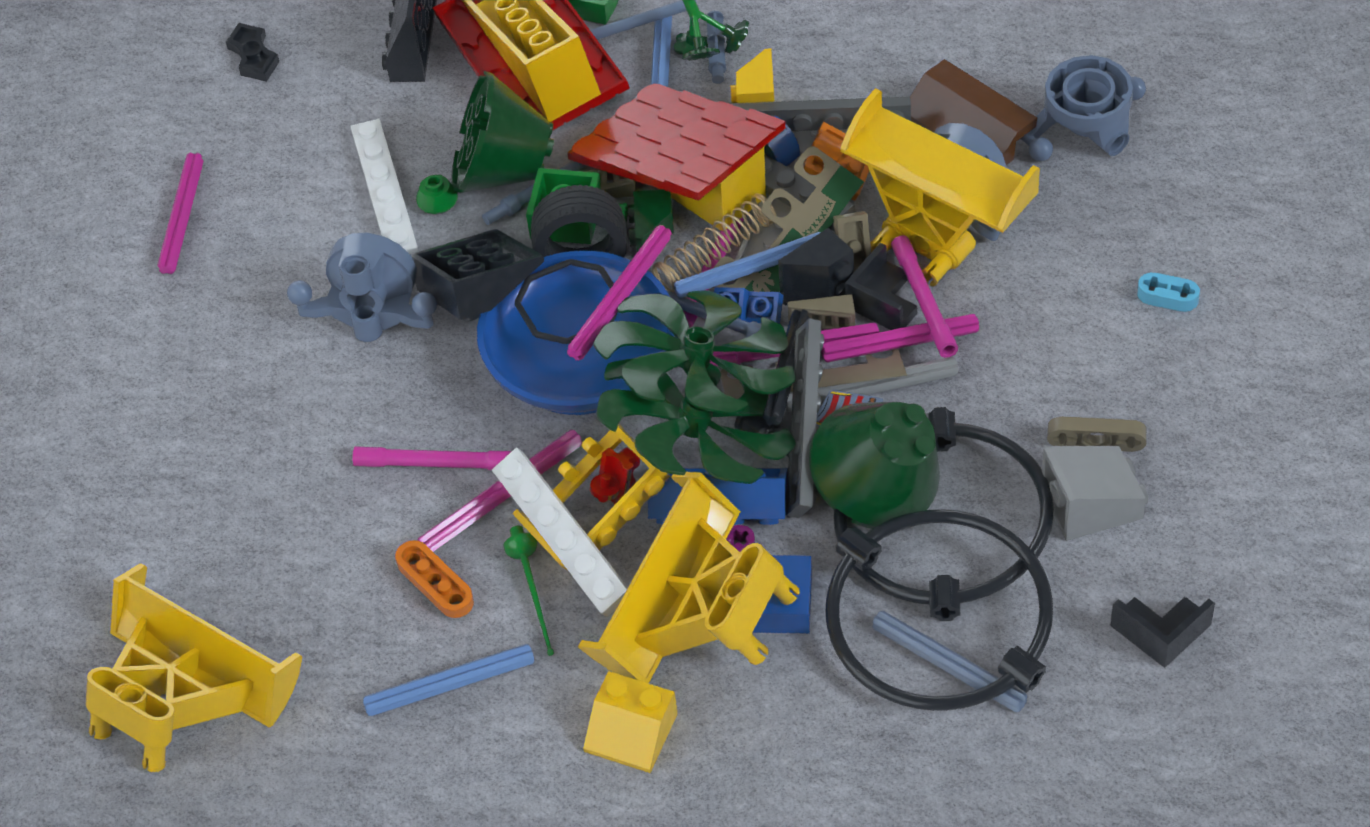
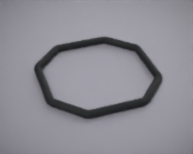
(546, 271)

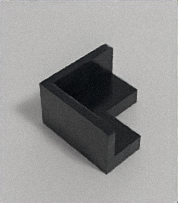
(874, 291)
(1162, 636)

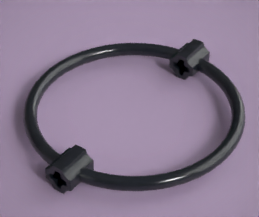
(944, 591)
(1017, 665)

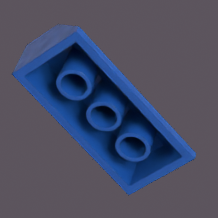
(760, 500)

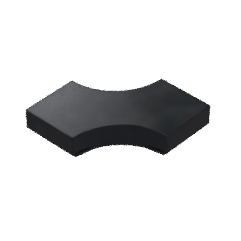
(256, 59)

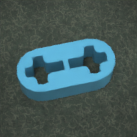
(1168, 292)

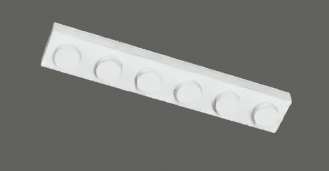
(383, 184)
(561, 531)

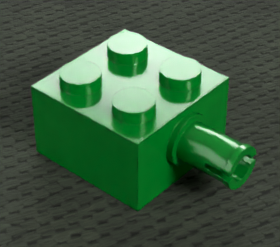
(552, 179)

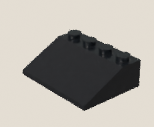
(409, 40)
(474, 272)

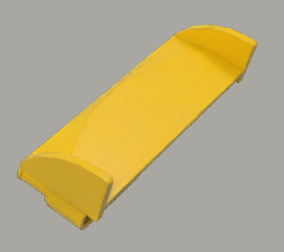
(933, 186)
(692, 588)
(187, 660)

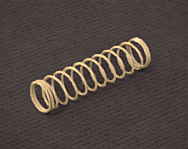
(759, 216)

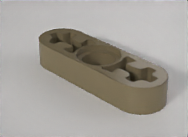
(1075, 431)

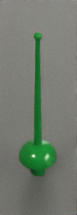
(520, 547)

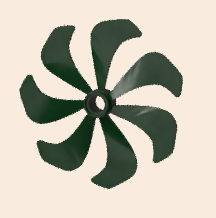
(693, 350)
(684, 419)

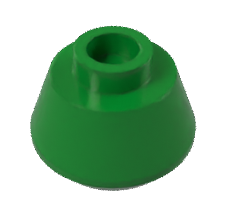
(436, 195)

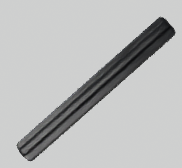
(777, 402)

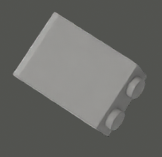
(1092, 488)

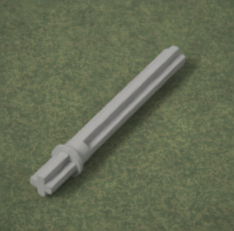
(915, 375)

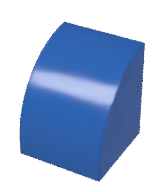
(783, 147)

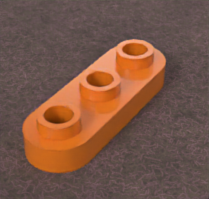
(431, 569)

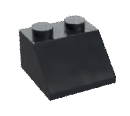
(816, 268)

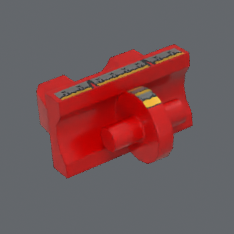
(614, 475)

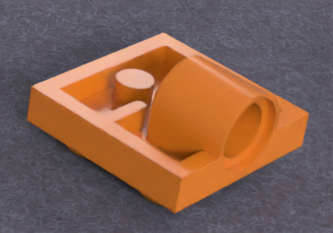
(829, 142)

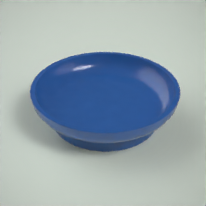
(560, 305)

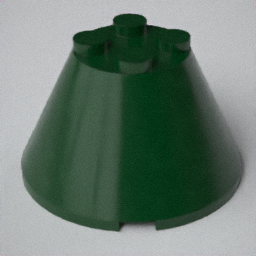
(501, 139)
(876, 461)

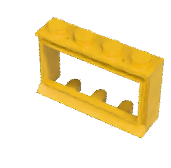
(624, 510)

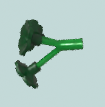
(694, 45)

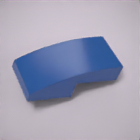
(754, 304)

